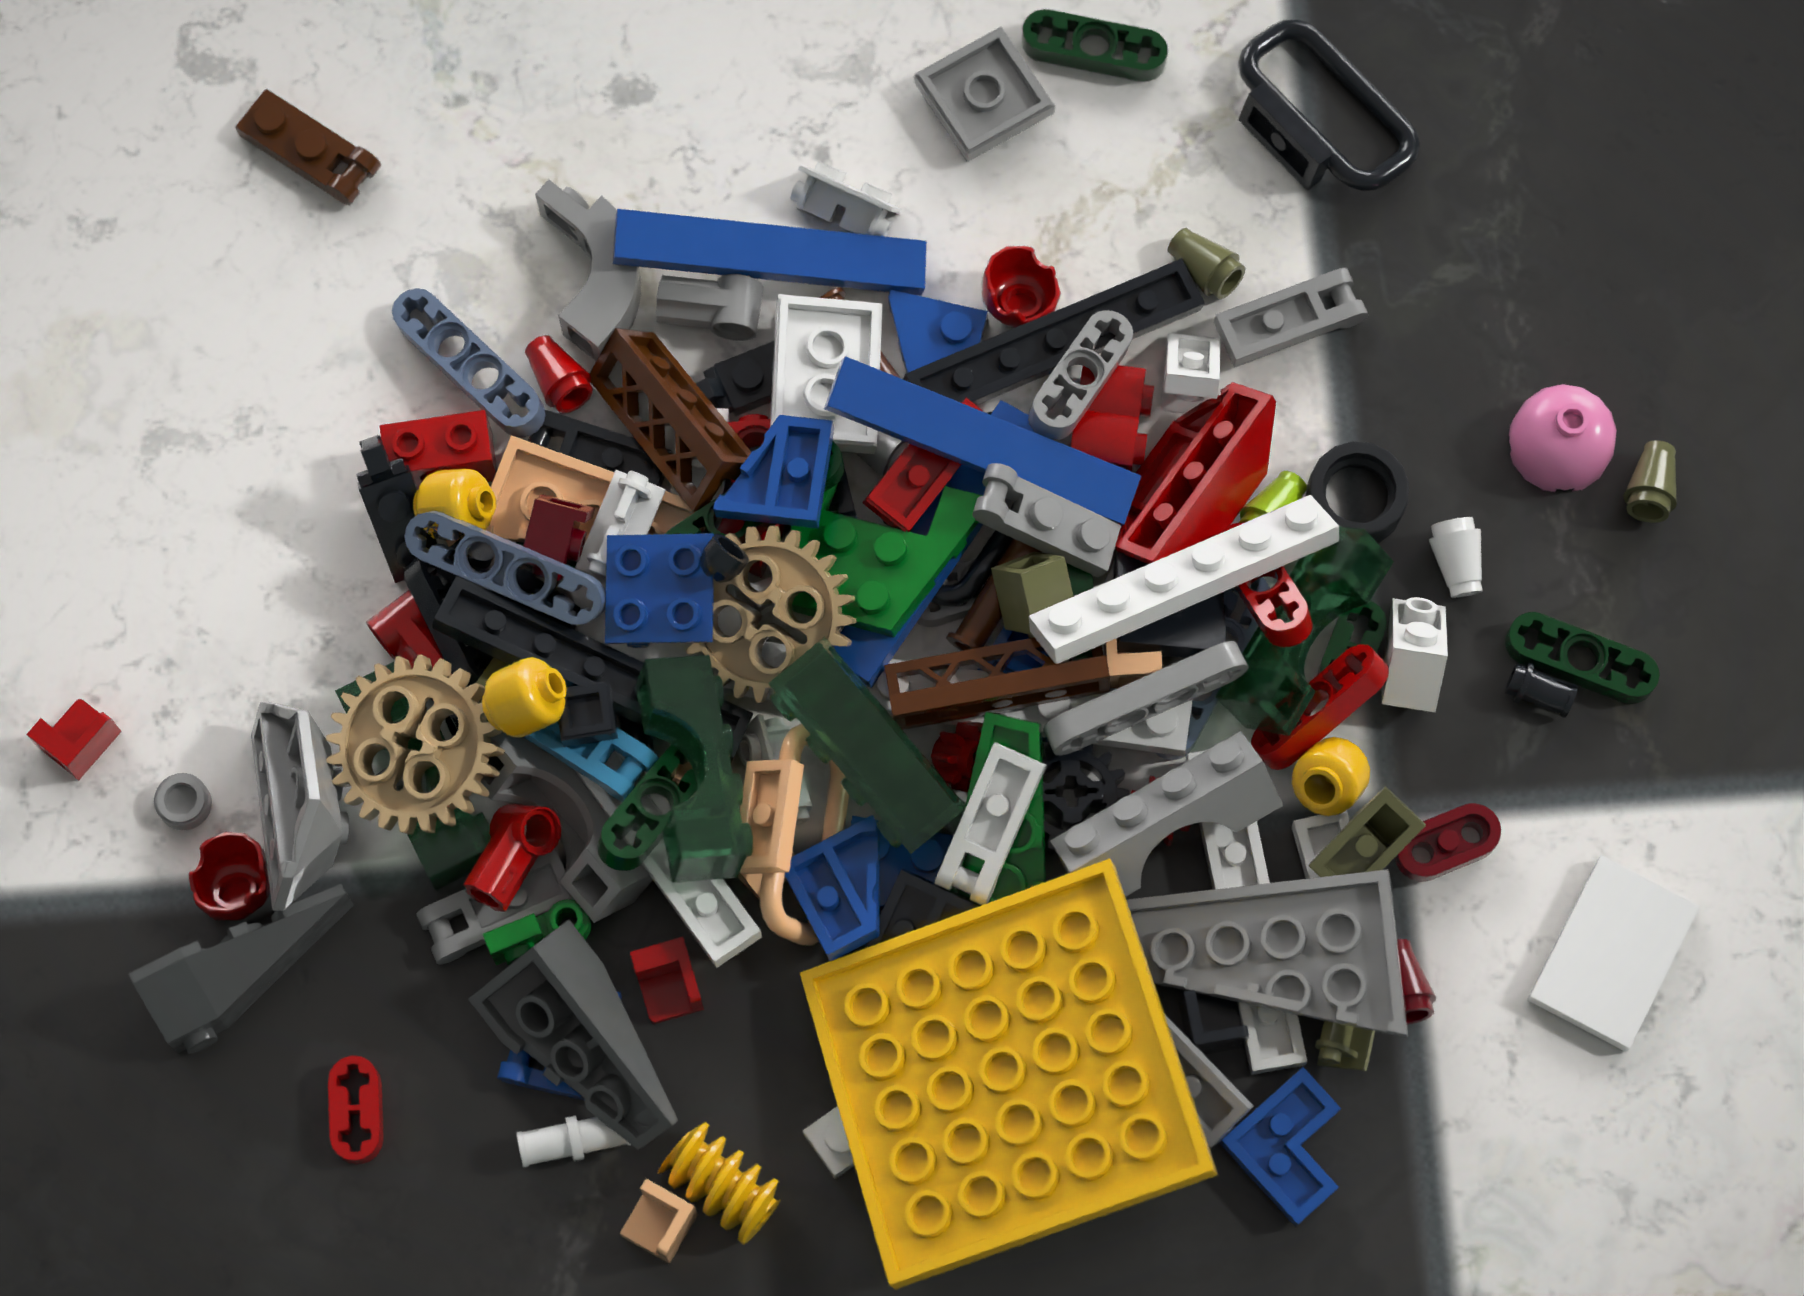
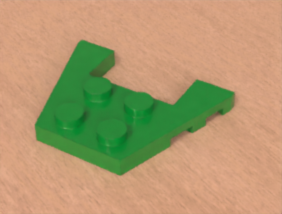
(885, 565)

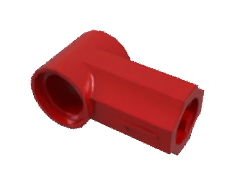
(404, 631)
(512, 853)

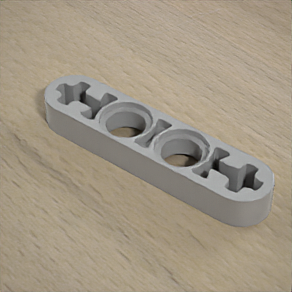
(1145, 698)

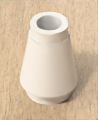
(1458, 555)

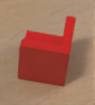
(76, 738)
(667, 980)

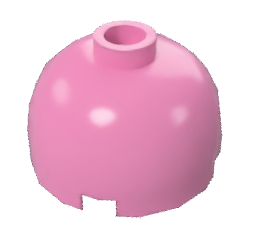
(1562, 438)

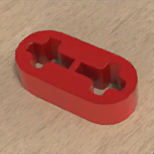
(369, 1109)

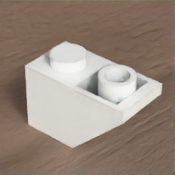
(1415, 654)

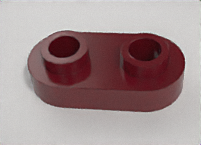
(1446, 845)

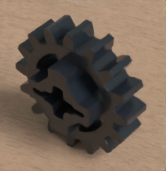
(1091, 794)

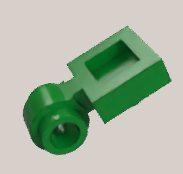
(519, 936)

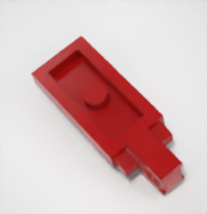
(911, 485)

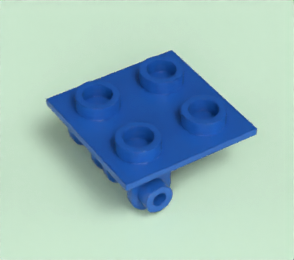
(657, 590)

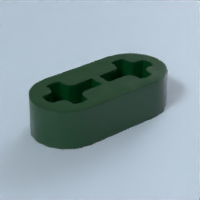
(1343, 631)

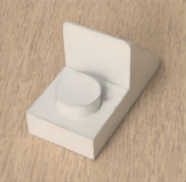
(1190, 372)

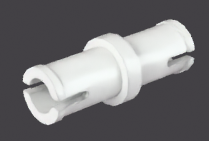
(566, 1140)

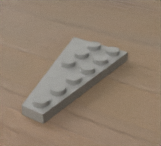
(1284, 946)

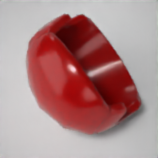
(1019, 286)
(230, 877)

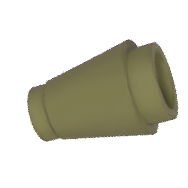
(1209, 264)
(1653, 484)

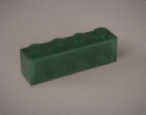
(866, 745)

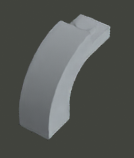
(612, 290)

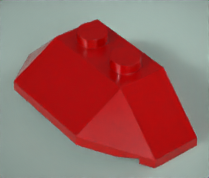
(1200, 474)

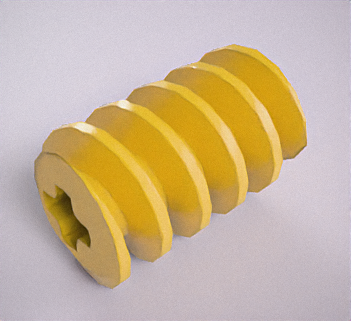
(721, 1182)

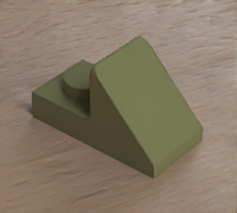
(1369, 838)

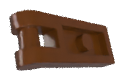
(306, 146)

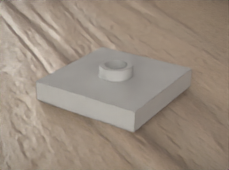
(984, 94)

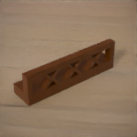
(673, 402)
(998, 690)

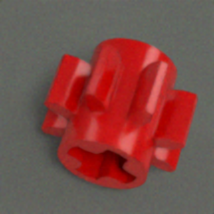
(955, 755)

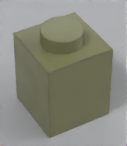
(1030, 586)

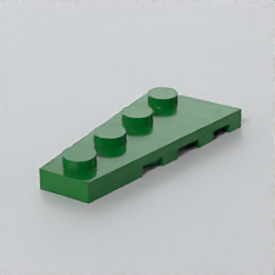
(1026, 858)

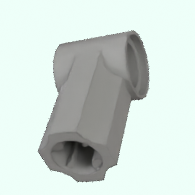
(724, 306)

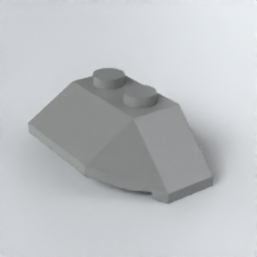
(296, 800)

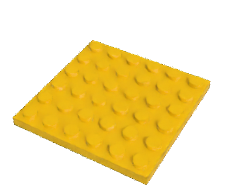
(1005, 1075)

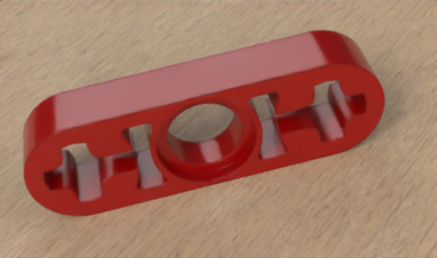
(1263, 606)
(1346, 685)

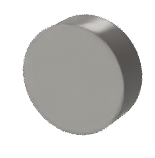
(182, 801)

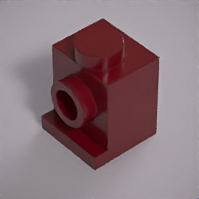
(556, 530)

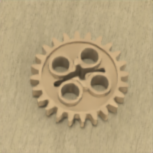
(793, 572)
(370, 729)

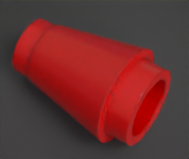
(558, 375)

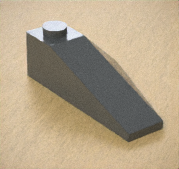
(207, 989)
(572, 1021)

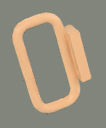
(771, 810)

